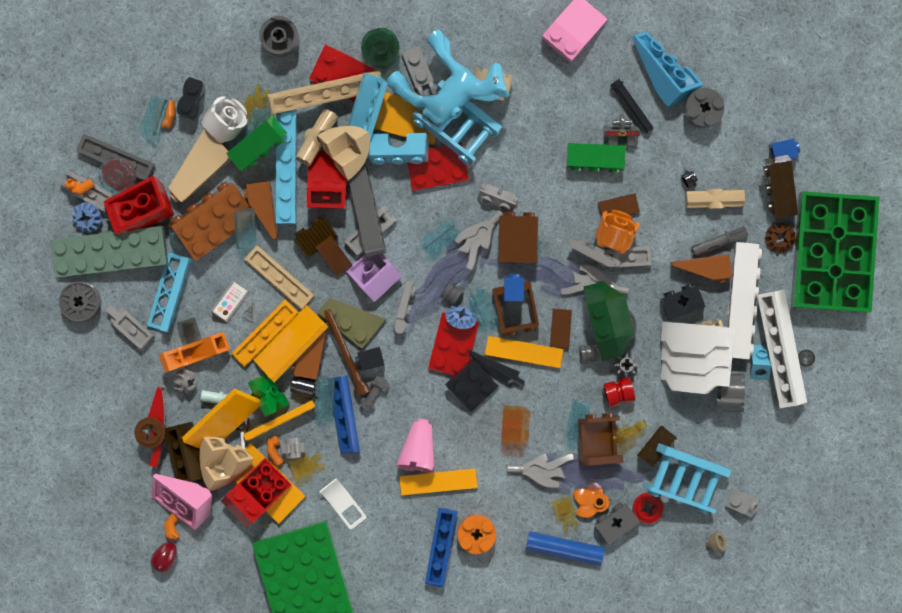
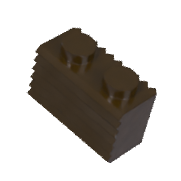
(314, 235)
(649, 453)

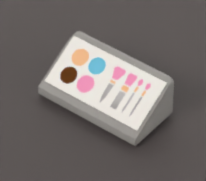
(230, 301)

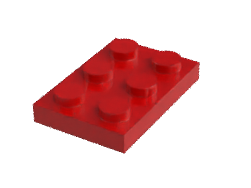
(441, 169)
(451, 347)

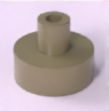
(717, 542)

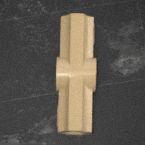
(312, 144)
(715, 198)

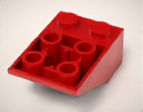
(325, 184)
(256, 493)

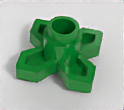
(267, 392)

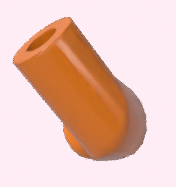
(170, 115)
(77, 187)
(272, 451)
(169, 526)

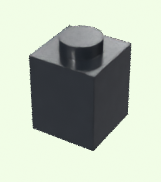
(369, 359)

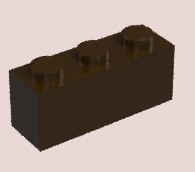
(780, 187)
(184, 457)

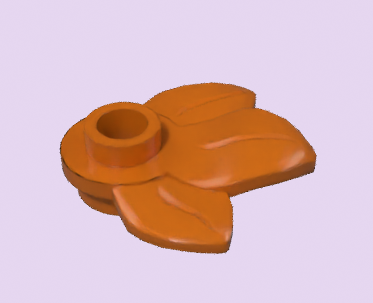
(587, 499)

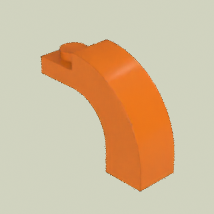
(194, 352)

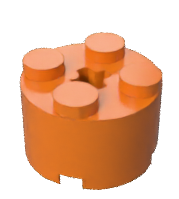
(616, 231)
(469, 525)

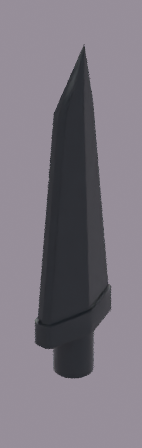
(502, 372)

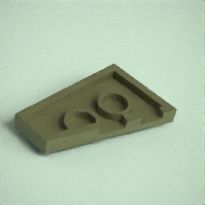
(353, 322)

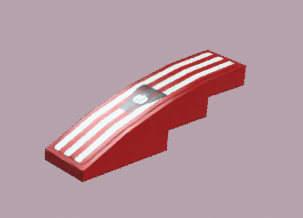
(158, 411)

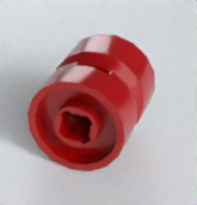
(619, 392)

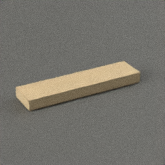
(279, 277)

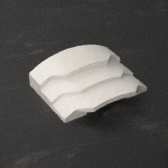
(696, 356)

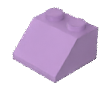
(374, 275)

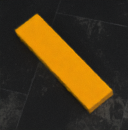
(264, 333)
(524, 351)
(280, 420)
(438, 481)

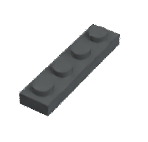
(102, 151)

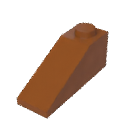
(261, 201)
(711, 268)
(309, 362)

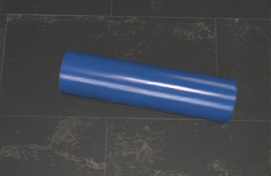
(345, 417)
(441, 547)
(565, 548)

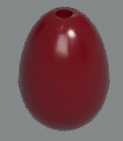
(164, 557)

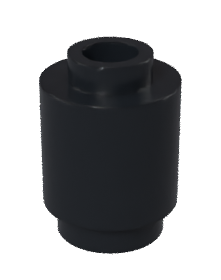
(303, 387)

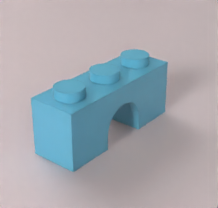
(414, 150)

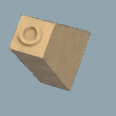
(199, 167)

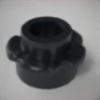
(689, 178)

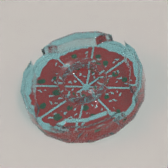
(116, 175)

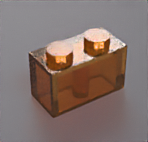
(514, 425)

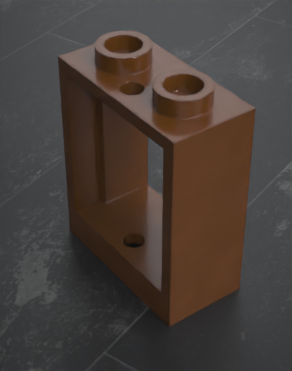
(513, 330)

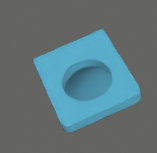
(760, 360)

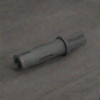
(719, 241)

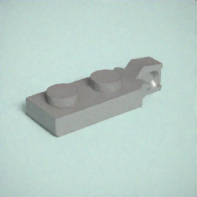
(130, 326)

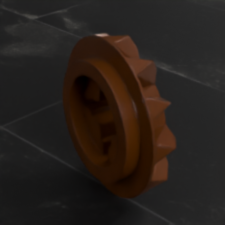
(780, 247)
(142, 437)

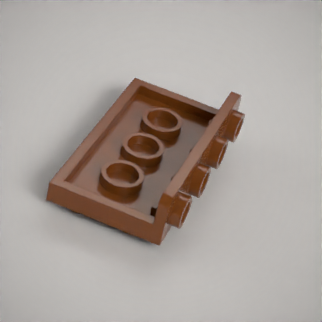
(210, 221)

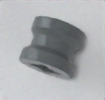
(452, 293)
(588, 353)

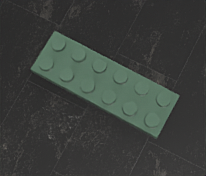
(109, 252)

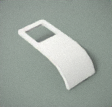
(341, 500)

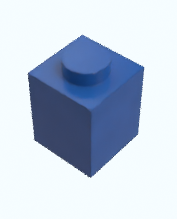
(786, 147)
(513, 288)

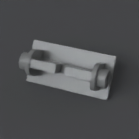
(489, 196)

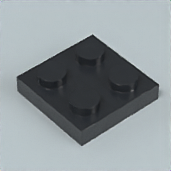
(471, 385)

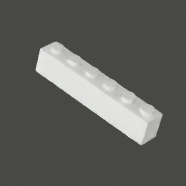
(742, 297)
(782, 348)

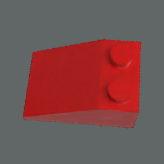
(336, 65)
(139, 206)

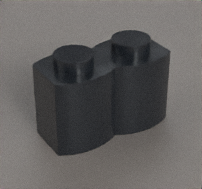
(189, 103)

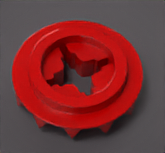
(644, 516)

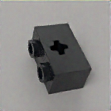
(693, 303)

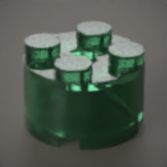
(376, 38)

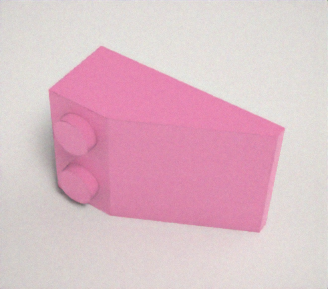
(574, 29)
(183, 499)

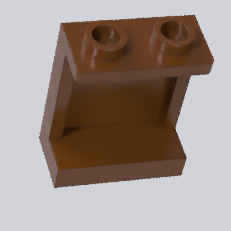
(518, 238)
(596, 440)

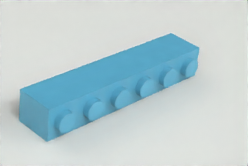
(287, 170)

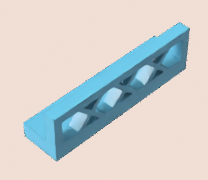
(368, 102)
(173, 296)

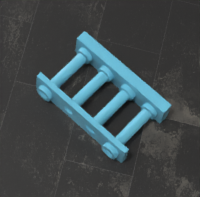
(474, 116)
(684, 460)

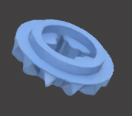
(89, 210)
(465, 322)

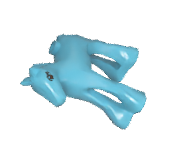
(457, 88)

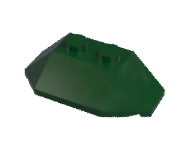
(609, 319)

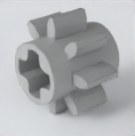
(622, 360)
(184, 380)
(293, 447)

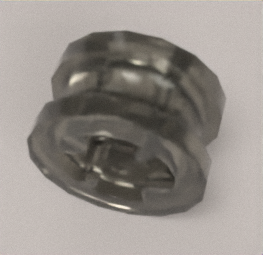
(810, 354)

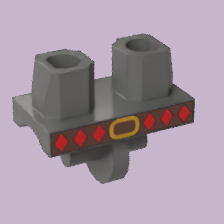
(629, 132)

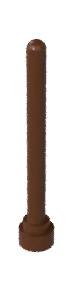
(360, 386)

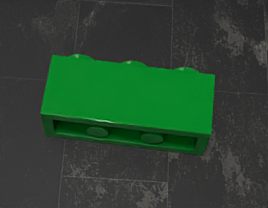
(257, 143)
(595, 157)

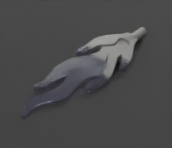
(463, 258)
(561, 275)
(567, 468)

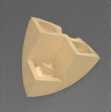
(347, 148)
(221, 462)

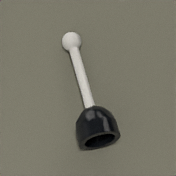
(242, 428)

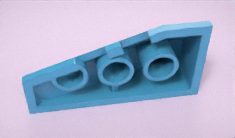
(668, 78)

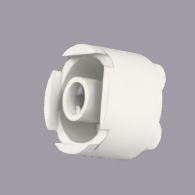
(225, 119)

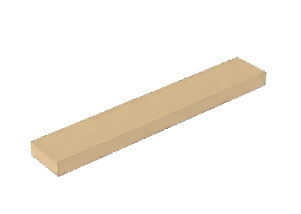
(315, 94)

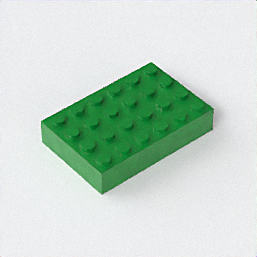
(835, 252)
(303, 571)

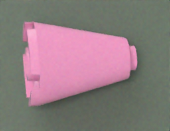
(418, 449)

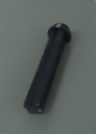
(631, 106)

